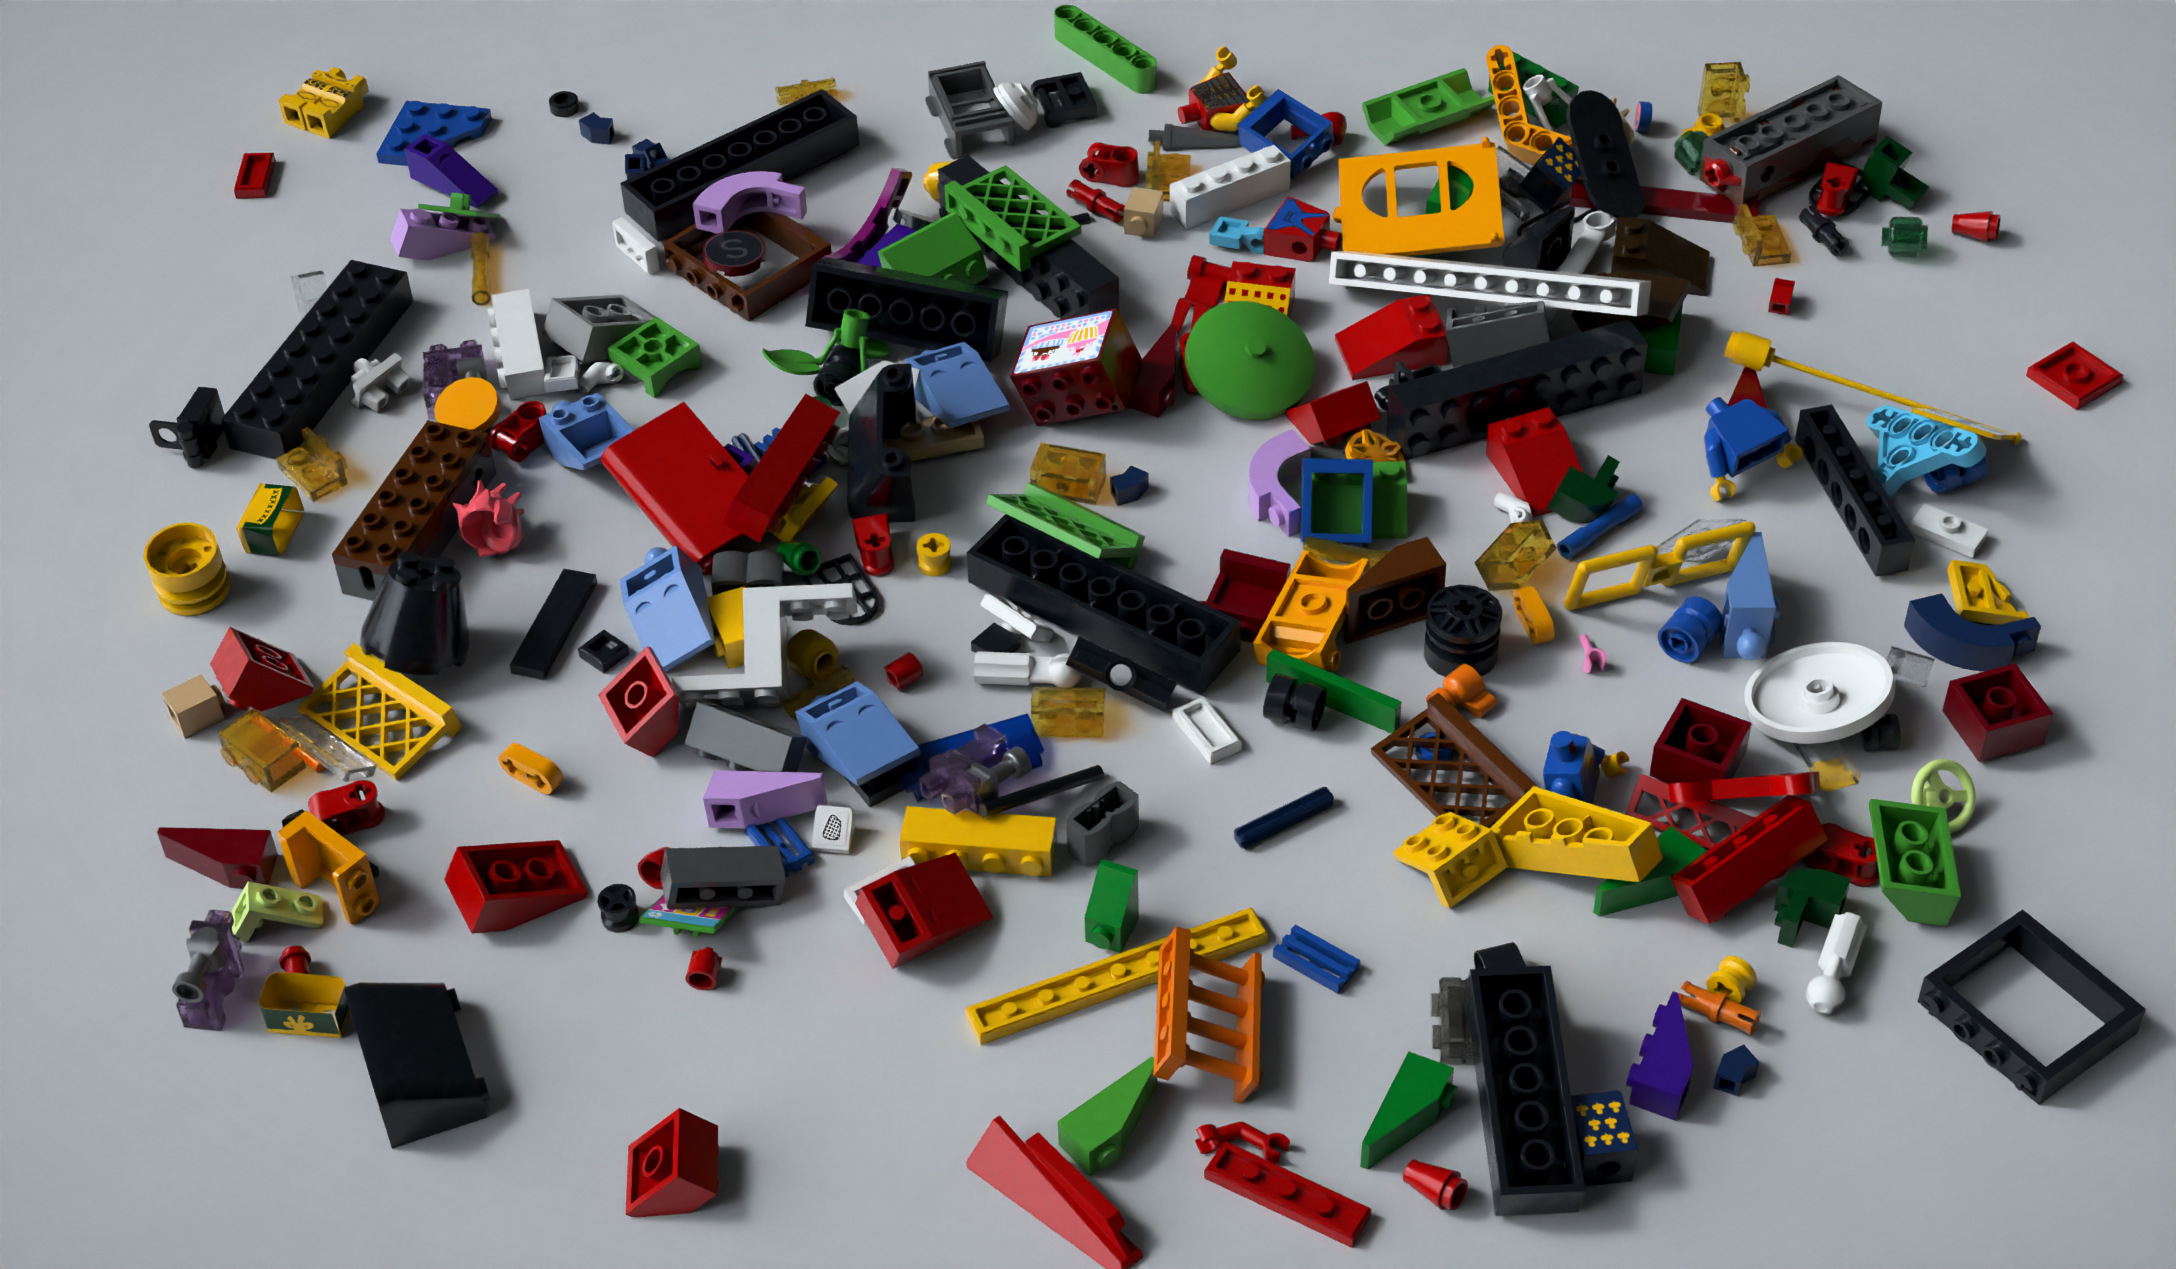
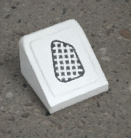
(833, 829)

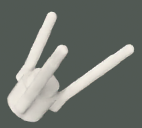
(1539, 94)

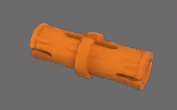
(1719, 1008)

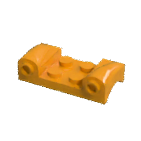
(1309, 612)

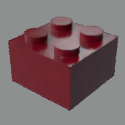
(1997, 712)
(1699, 745)

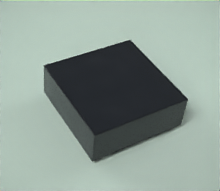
(996, 640)
(603, 651)

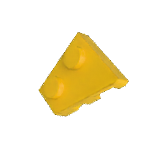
(1979, 594)

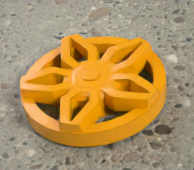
(1373, 451)

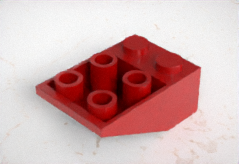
(921, 908)

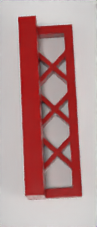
(1707, 807)

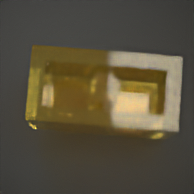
(1069, 472)
(1515, 555)
(261, 750)

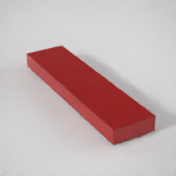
(1287, 1193)

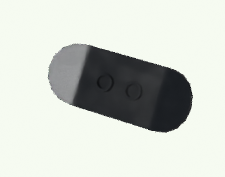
(1604, 155)

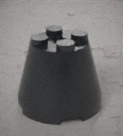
(418, 617)

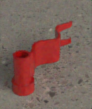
(1203, 289)

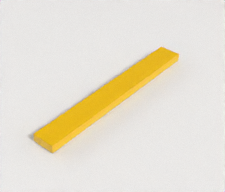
(1106, 978)

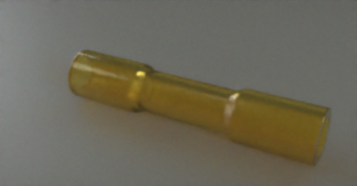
(480, 281)
(1333, 551)

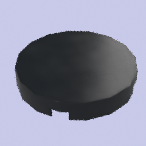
(912, 220)

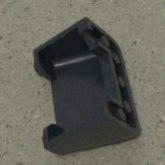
(878, 475)
(416, 1058)

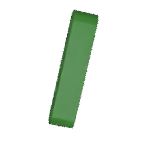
(1105, 49)

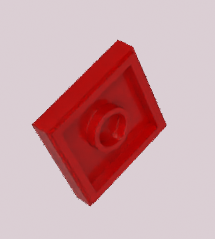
(2074, 375)

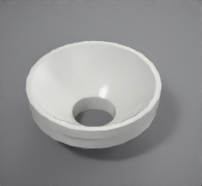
(1018, 103)

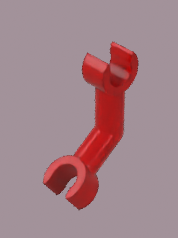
(1213, 1137)

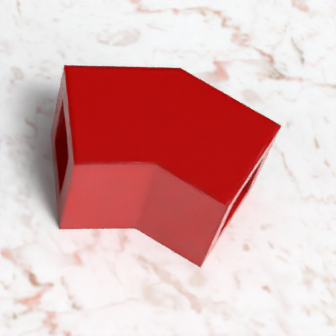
(1781, 296)

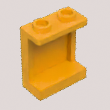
(317, 851)

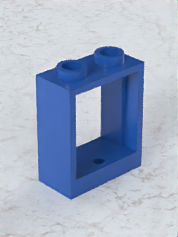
(1273, 112)
(1338, 466)

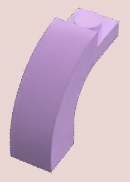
(744, 194)
(1270, 469)

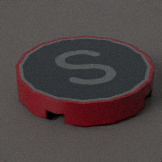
(734, 253)

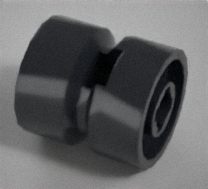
(838, 367)
(1295, 702)

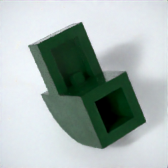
(1886, 174)
(1584, 497)
(1810, 897)

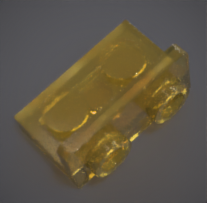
(1724, 90)
(1165, 169)
(1761, 238)
(314, 466)
(1068, 711)

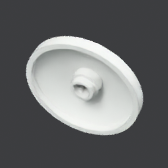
(1819, 692)

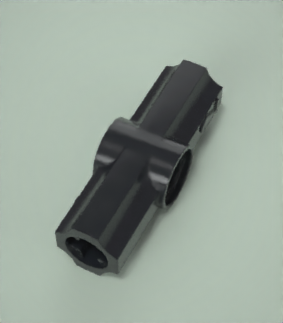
(1143, 685)

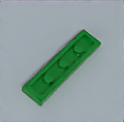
(1342, 693)

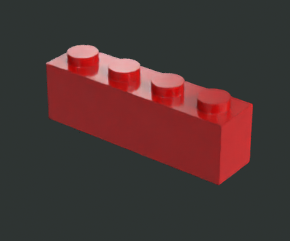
(1749, 859)

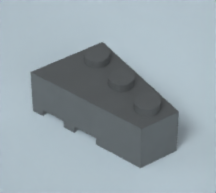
(1494, 333)

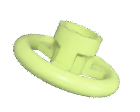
(1937, 794)

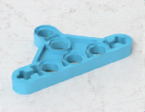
(1920, 454)

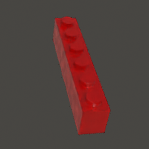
(782, 469)

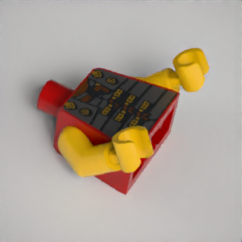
(1218, 99)

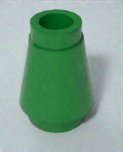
(801, 557)

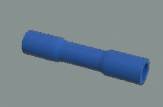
(1585, 536)

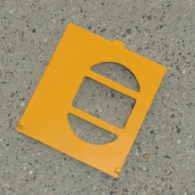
(1469, 227)

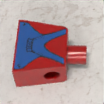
(1299, 232)

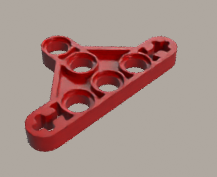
(1745, 787)

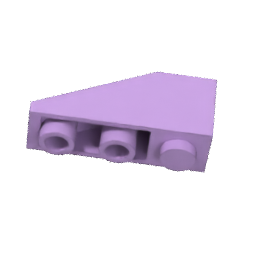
(434, 235)
(759, 797)

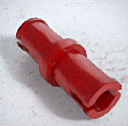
(1096, 200)

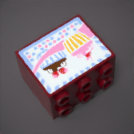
(1076, 367)

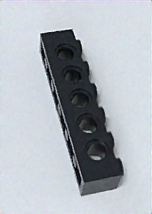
(1854, 490)

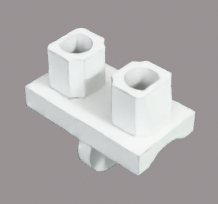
(372, 379)

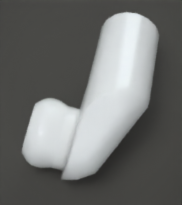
(600, 374)
(1518, 509)

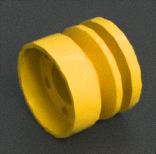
(187, 569)

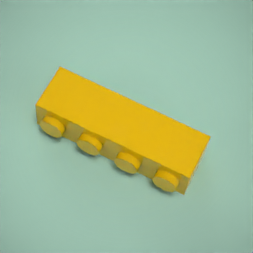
(983, 844)

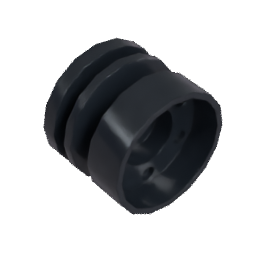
(1462, 629)

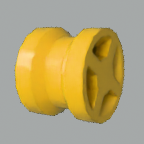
(934, 554)
(1732, 978)

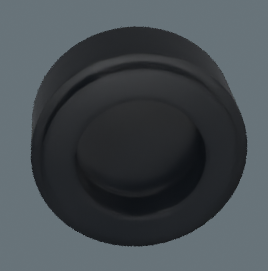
(564, 104)

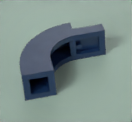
(1964, 643)

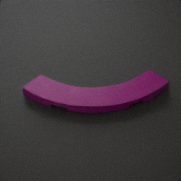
(876, 223)

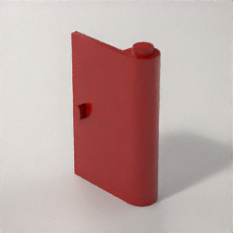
(675, 484)

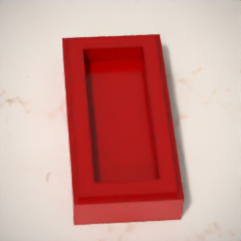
(254, 175)

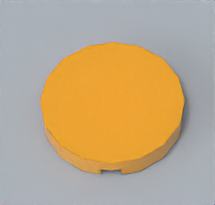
(468, 404)

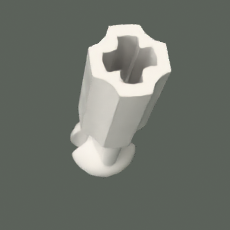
(1024, 669)
(1837, 960)

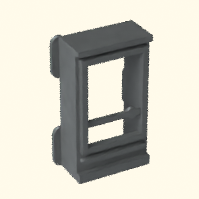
(961, 80)

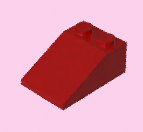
(1402, 332)
(1531, 456)
(512, 883)

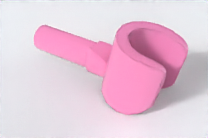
(1592, 654)

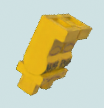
(324, 100)

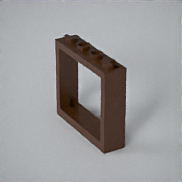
(782, 230)

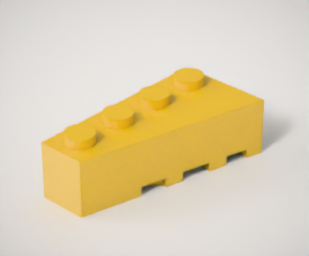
(1575, 838)

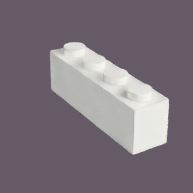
(1229, 187)
(518, 344)

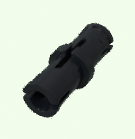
(1823, 230)

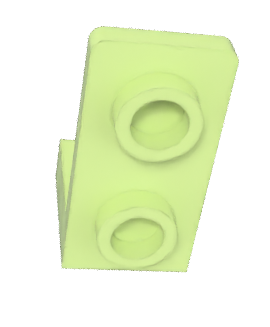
(276, 904)

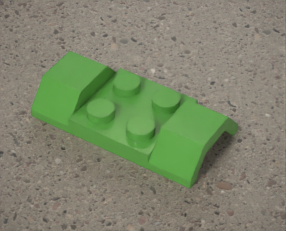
(1424, 107)

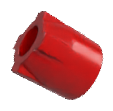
(904, 671)
(703, 969)

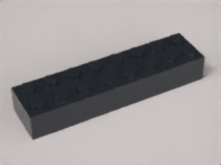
(779, 142)
(1062, 277)
(317, 360)
(1557, 374)
(1105, 603)

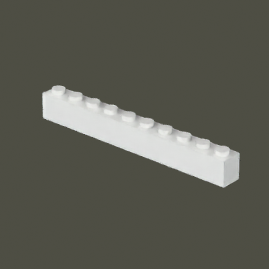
(1490, 282)

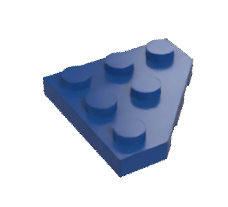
(440, 121)

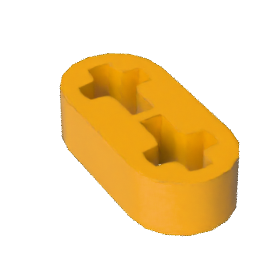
(1533, 615)
(531, 768)

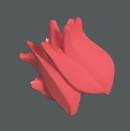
(490, 521)

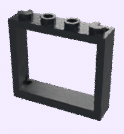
(2065, 968)

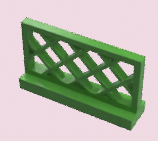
(993, 226)
(1071, 523)

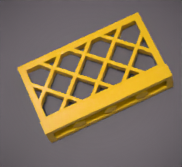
(403, 695)

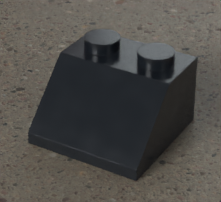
(1543, 244)

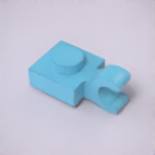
(1235, 232)

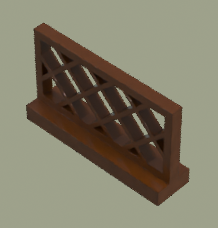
(1472, 746)

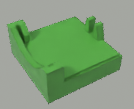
(655, 354)

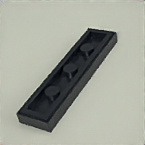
(553, 624)

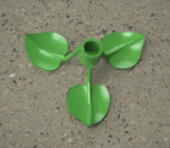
(851, 334)

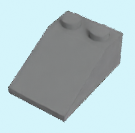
(592, 324)

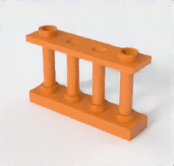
(1175, 1020)

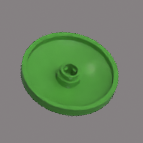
(1249, 360)

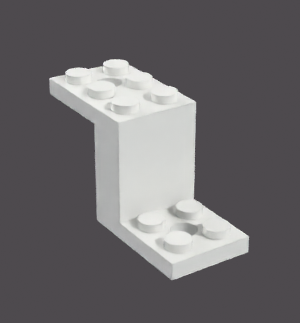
(766, 644)

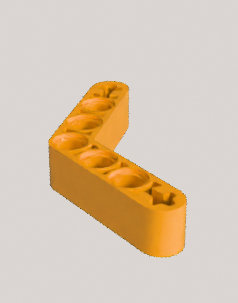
(1513, 101)

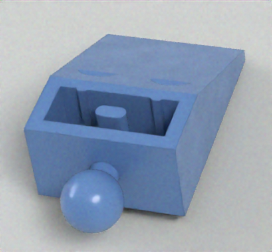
(956, 385)
(582, 430)
(668, 605)
(1749, 606)
(855, 733)

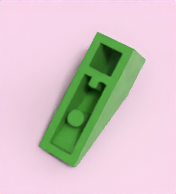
(1103, 1124)

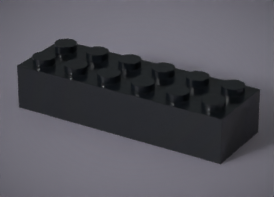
(907, 306)
(1524, 1091)

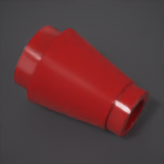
(1977, 225)
(1437, 1184)

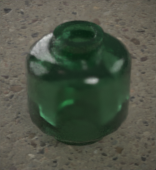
(1689, 151)
(1905, 237)

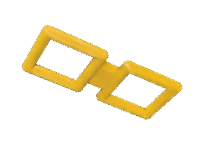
(1658, 569)

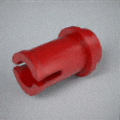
(295, 960)

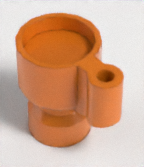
(1466, 689)

